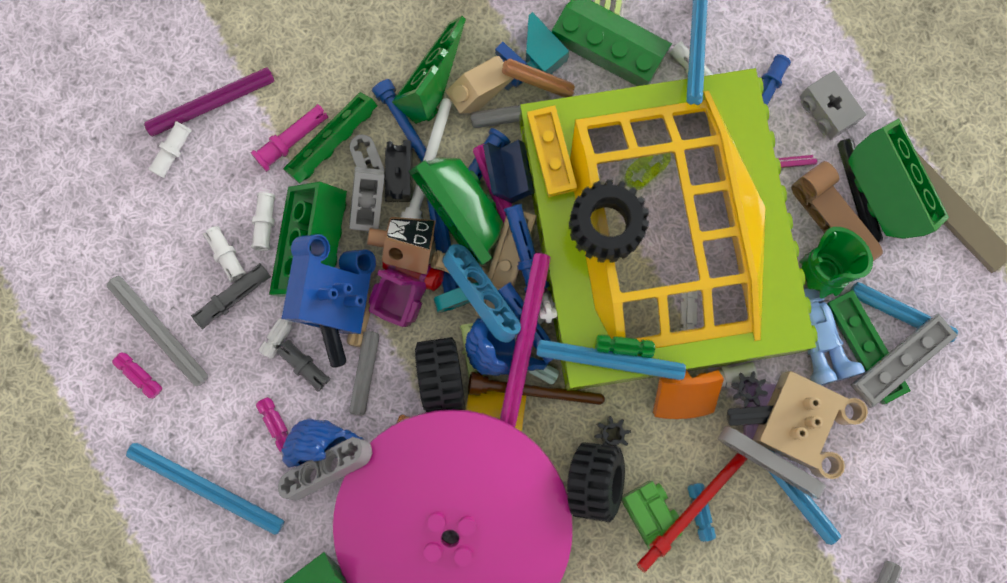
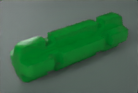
(625, 346)

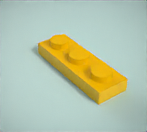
(551, 151)

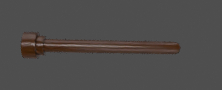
(481, 384)

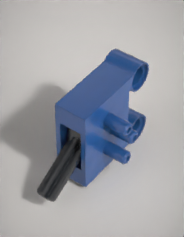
(328, 295)

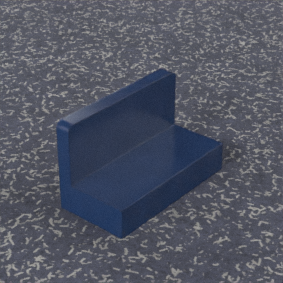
(509, 171)

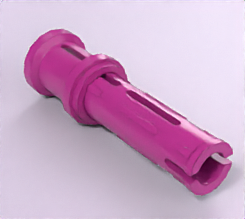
(279, 145)

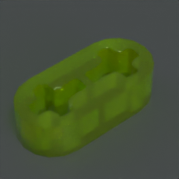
(651, 172)

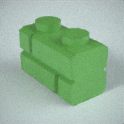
(649, 511)

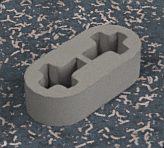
(371, 150)

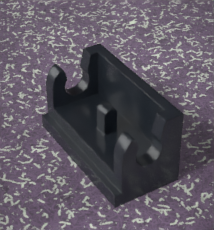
(397, 178)

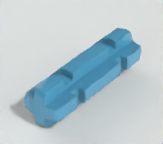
(703, 519)

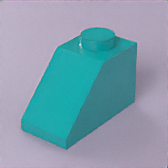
(543, 47)

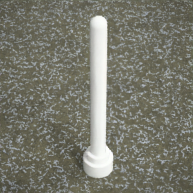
(413, 210)

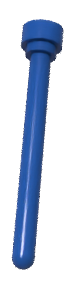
(385, 92)

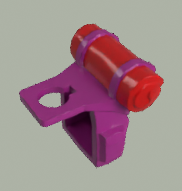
(400, 293)

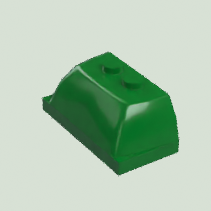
(896, 184)
(460, 204)

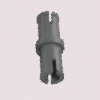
(303, 365)

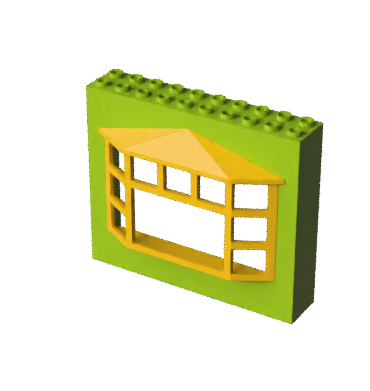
(754, 199)

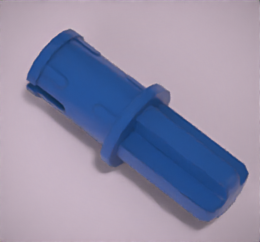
(773, 77)

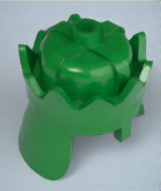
(836, 261)

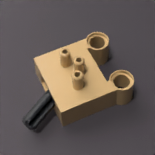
(800, 421)

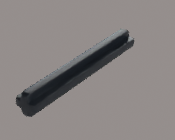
(845, 149)

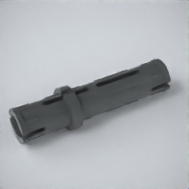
(225, 300)

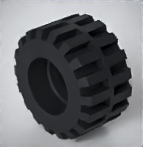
(612, 197)
(439, 375)
(596, 482)

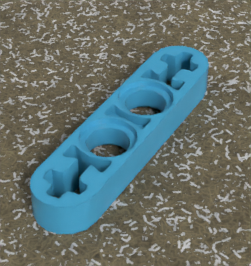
(461, 265)

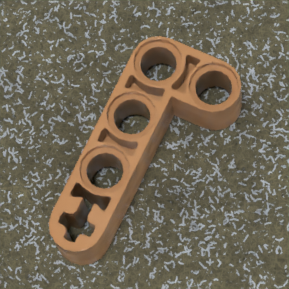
(827, 206)

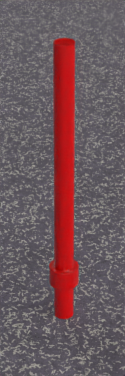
(662, 544)

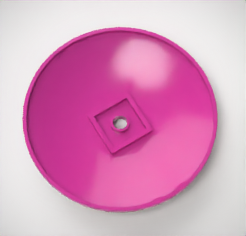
(458, 476)

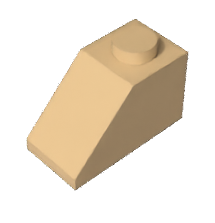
(478, 86)

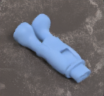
(828, 341)

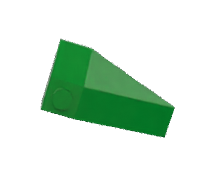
(428, 82)

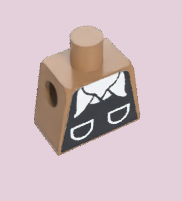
(405, 243)

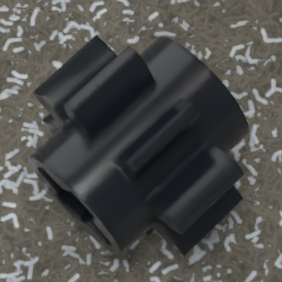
(751, 381)
(620, 432)

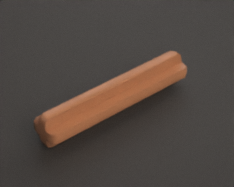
(538, 78)

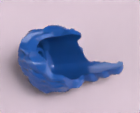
(491, 355)
(311, 439)

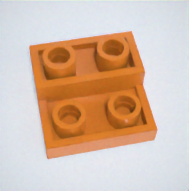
(688, 396)

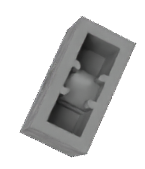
(844, 110)
(366, 198)

